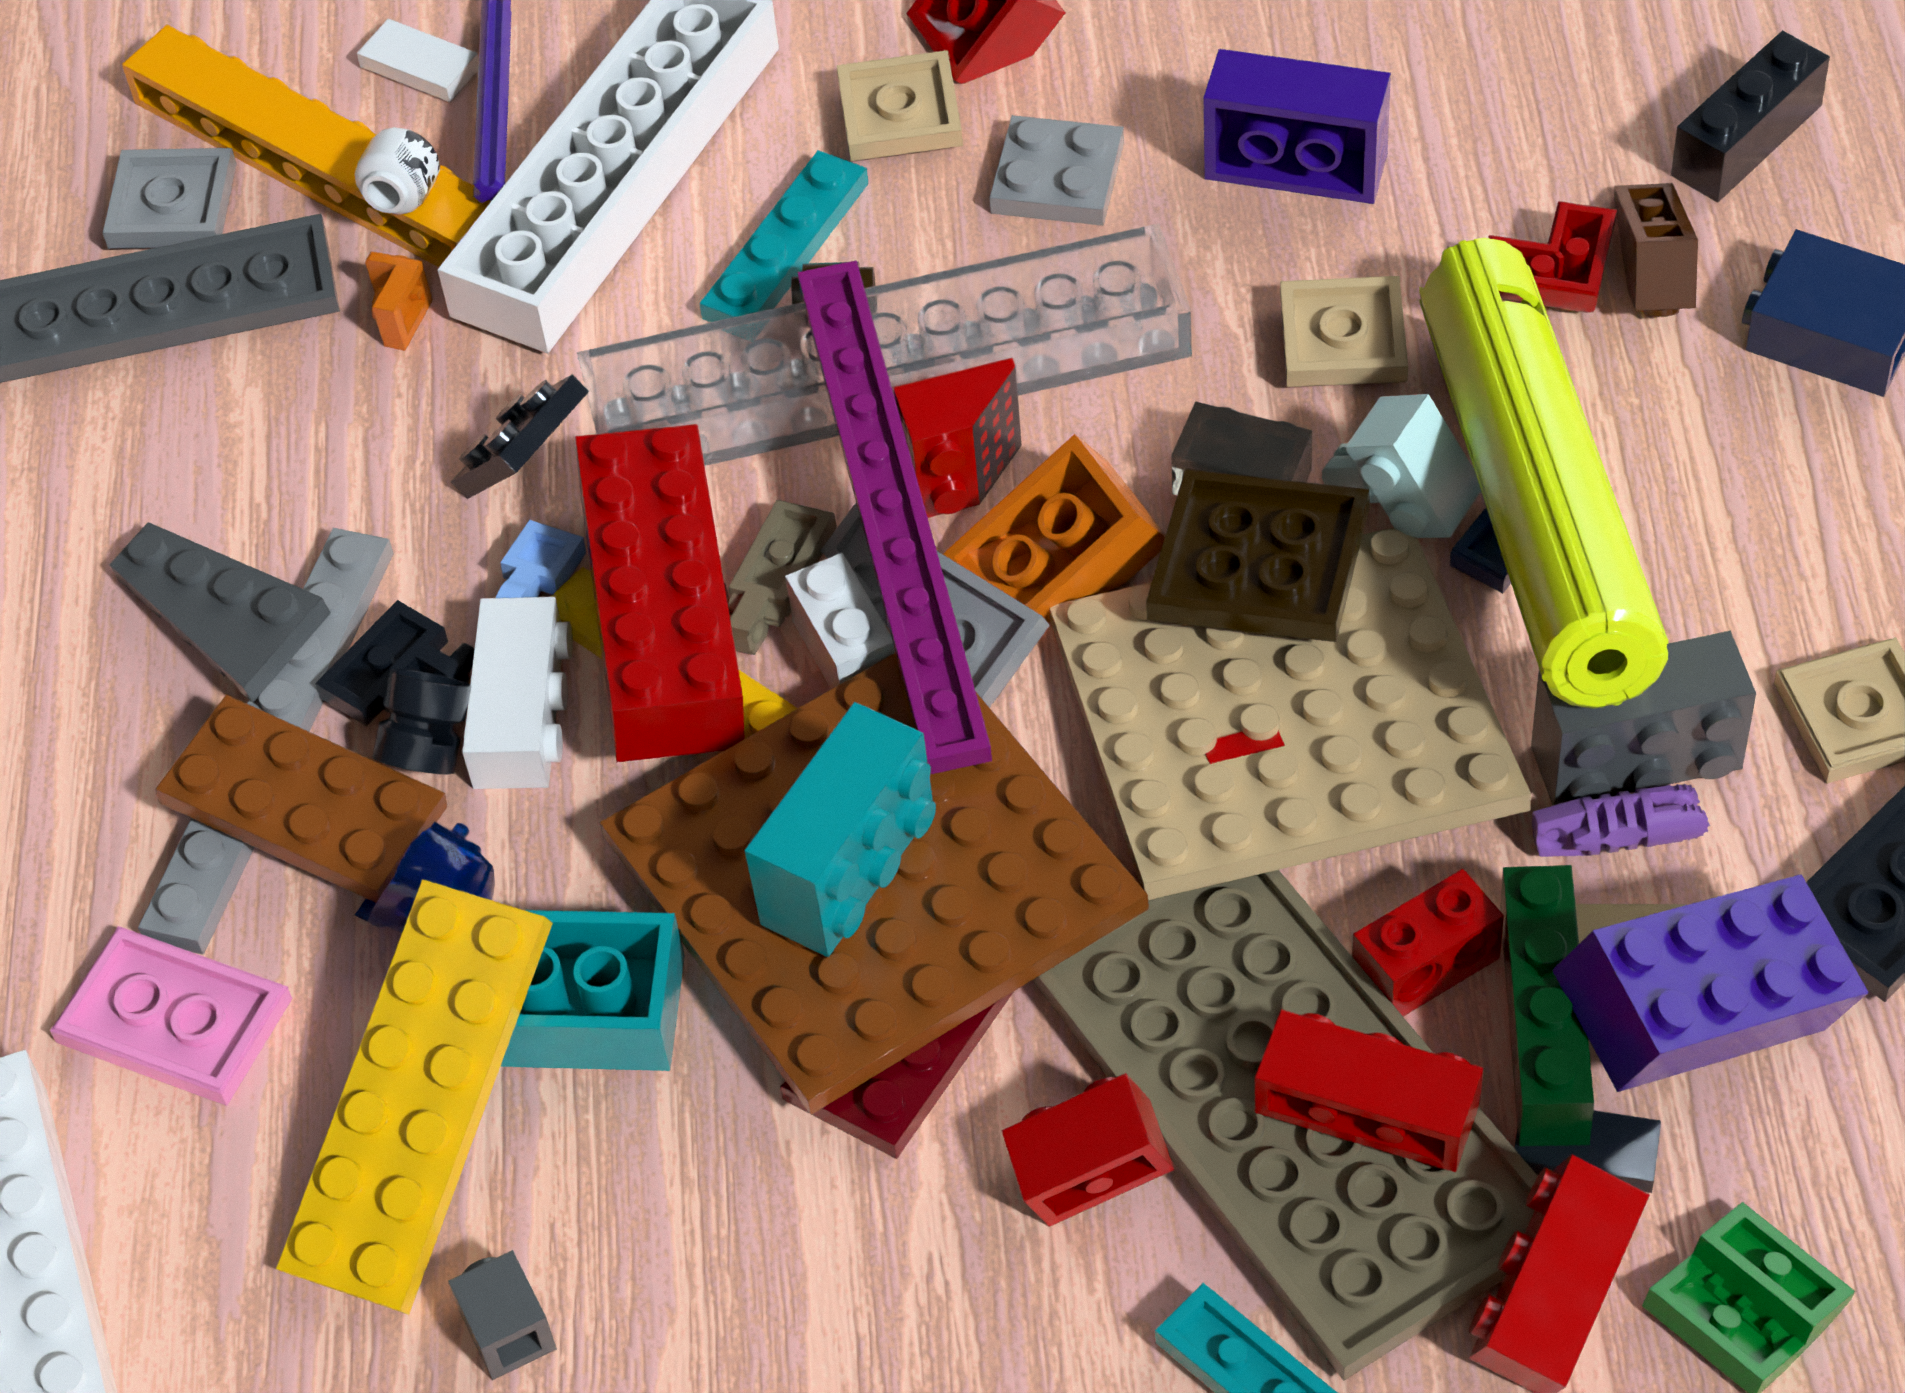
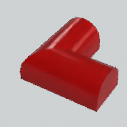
(1574, 259)

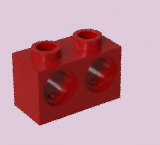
(1430, 942)

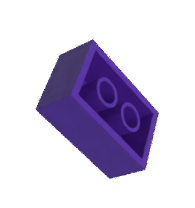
(1296, 125)

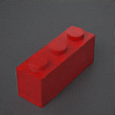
(1368, 1089)
(1556, 1275)

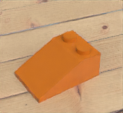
(1062, 533)

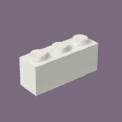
(516, 693)

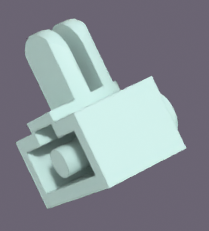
(1408, 466)

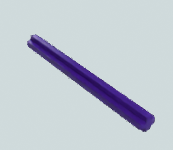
(492, 99)

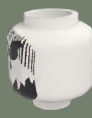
(397, 171)

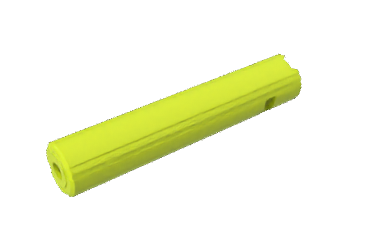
(1542, 479)

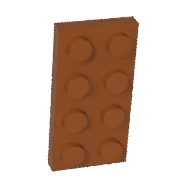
(300, 797)

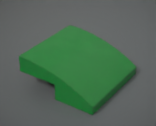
(1748, 1299)

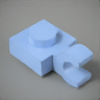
(540, 561)

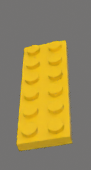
(415, 1096)

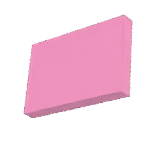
(172, 1015)

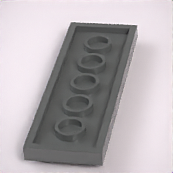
(165, 297)

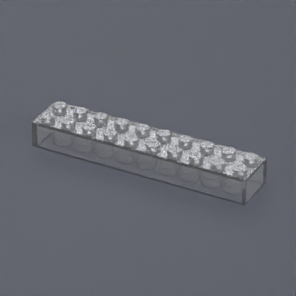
(759, 381)

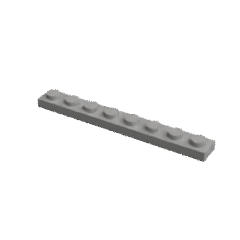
(209, 861)

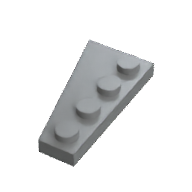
(991, 624)

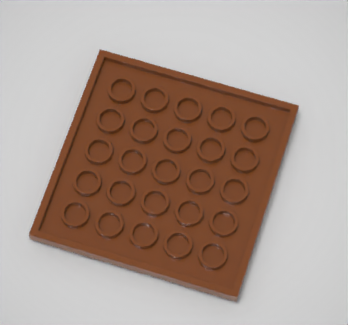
(974, 912)

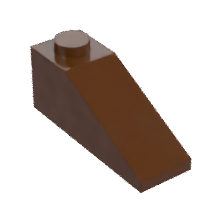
(1657, 248)

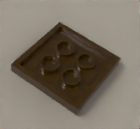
(1259, 555)

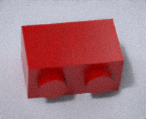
(1087, 1149)

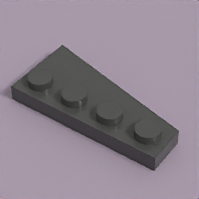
(225, 609)

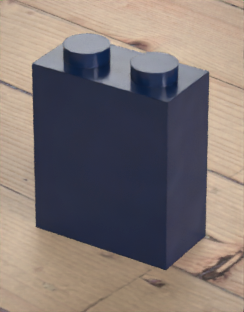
(1830, 312)

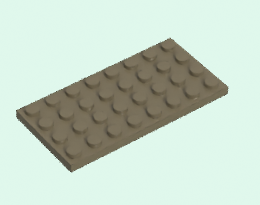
(1339, 1230)

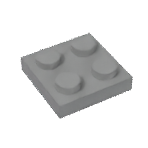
(1057, 170)
(168, 196)

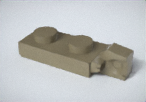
(784, 545)

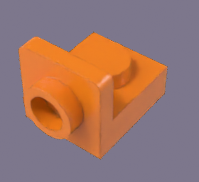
(399, 297)

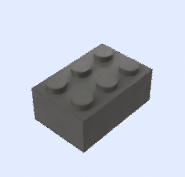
(1676, 731)

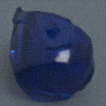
(434, 856)

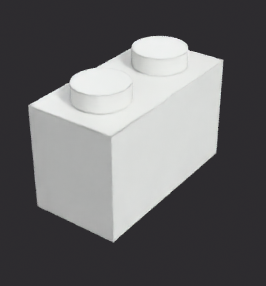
(837, 619)

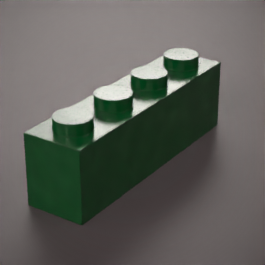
(1545, 1035)

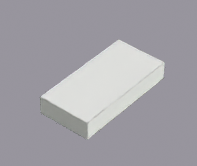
(418, 60)

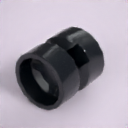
(421, 721)

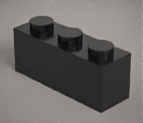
(1749, 116)

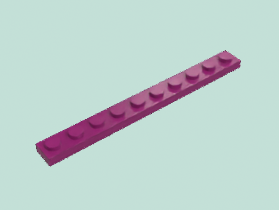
(894, 519)

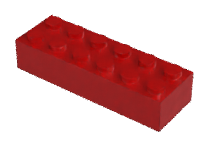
(659, 594)

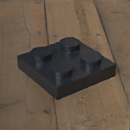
(523, 429)

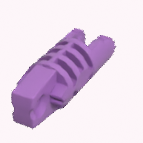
(1619, 821)

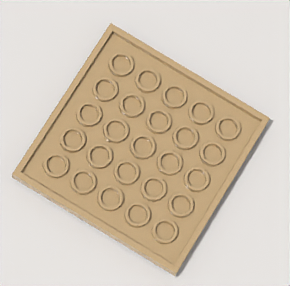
(1376, 729)

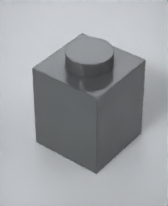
(502, 1314)

